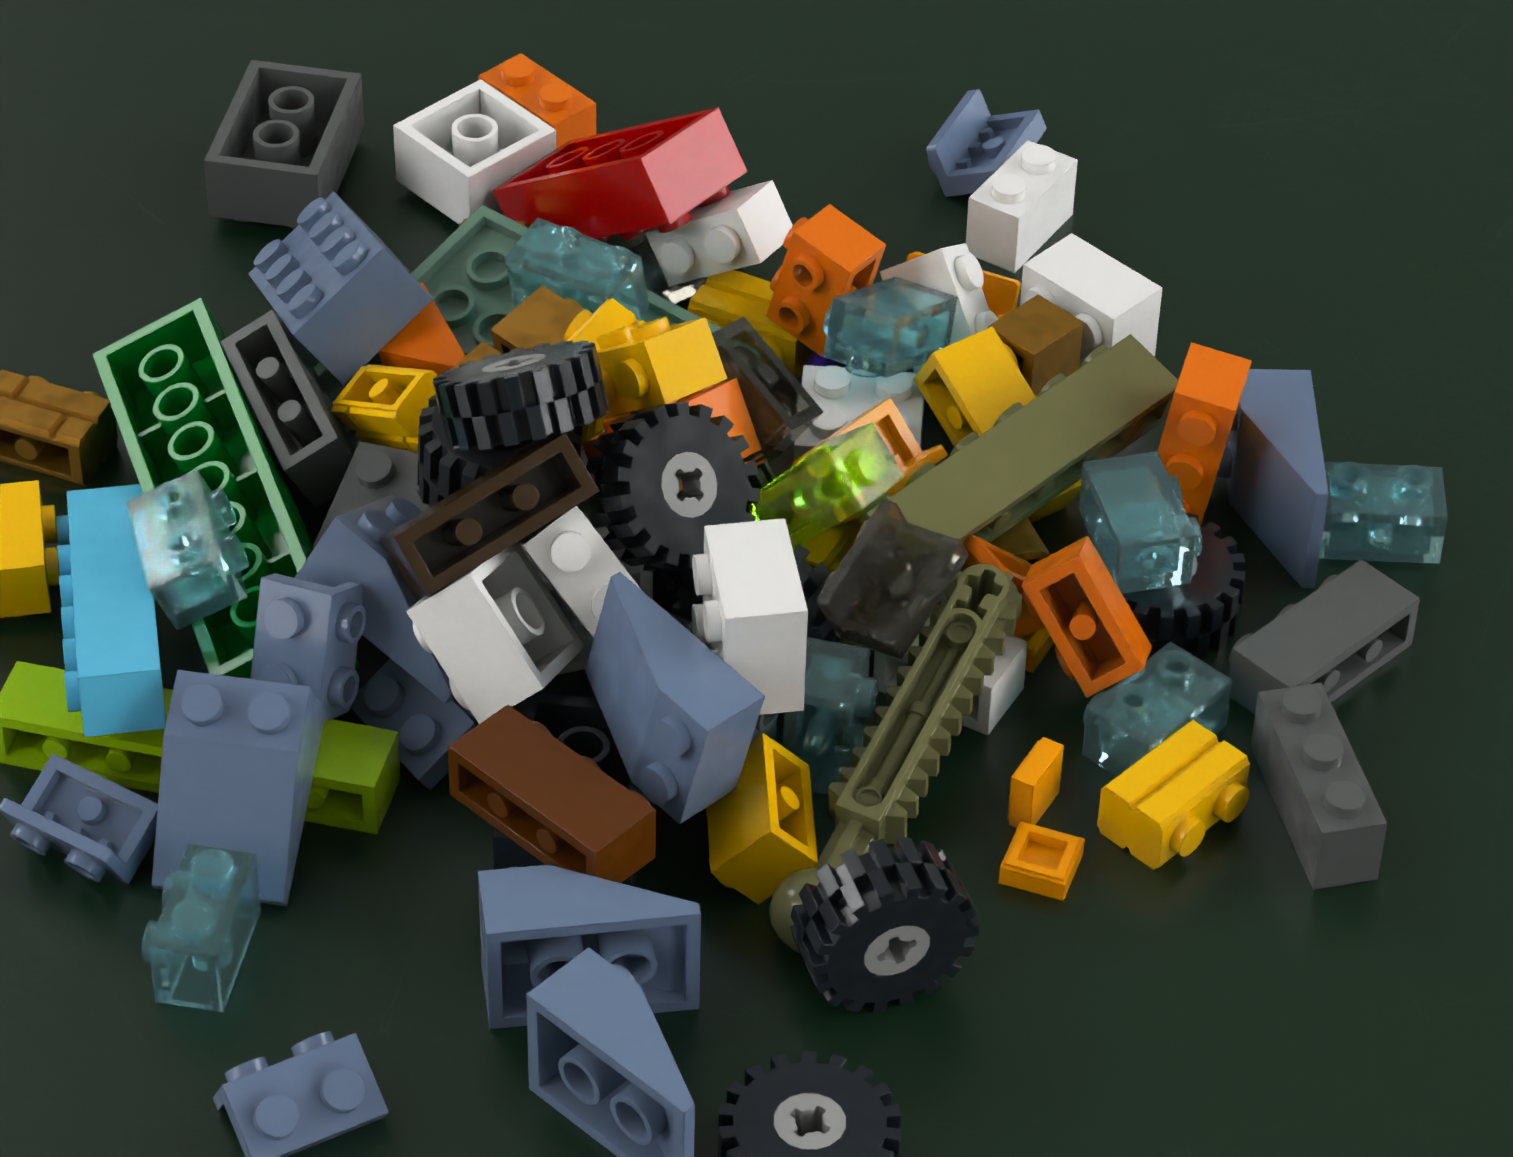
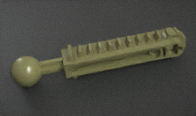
(913, 726)

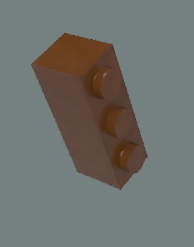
(551, 798)

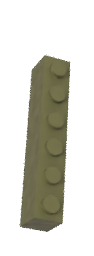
(1039, 446)

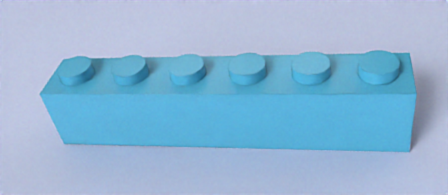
(107, 616)

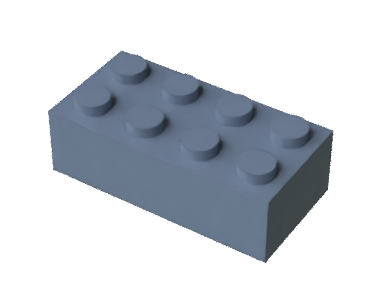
(338, 286)

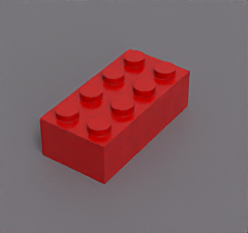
(628, 178)

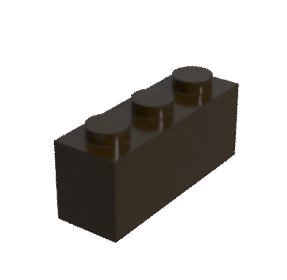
(489, 514)

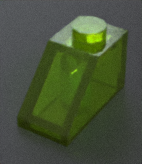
(829, 484)

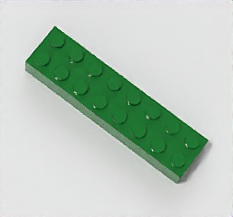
(188, 413)

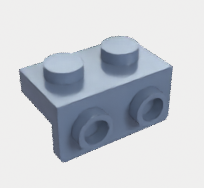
(976, 144)
(310, 638)
(423, 721)
(86, 818)
(303, 1098)

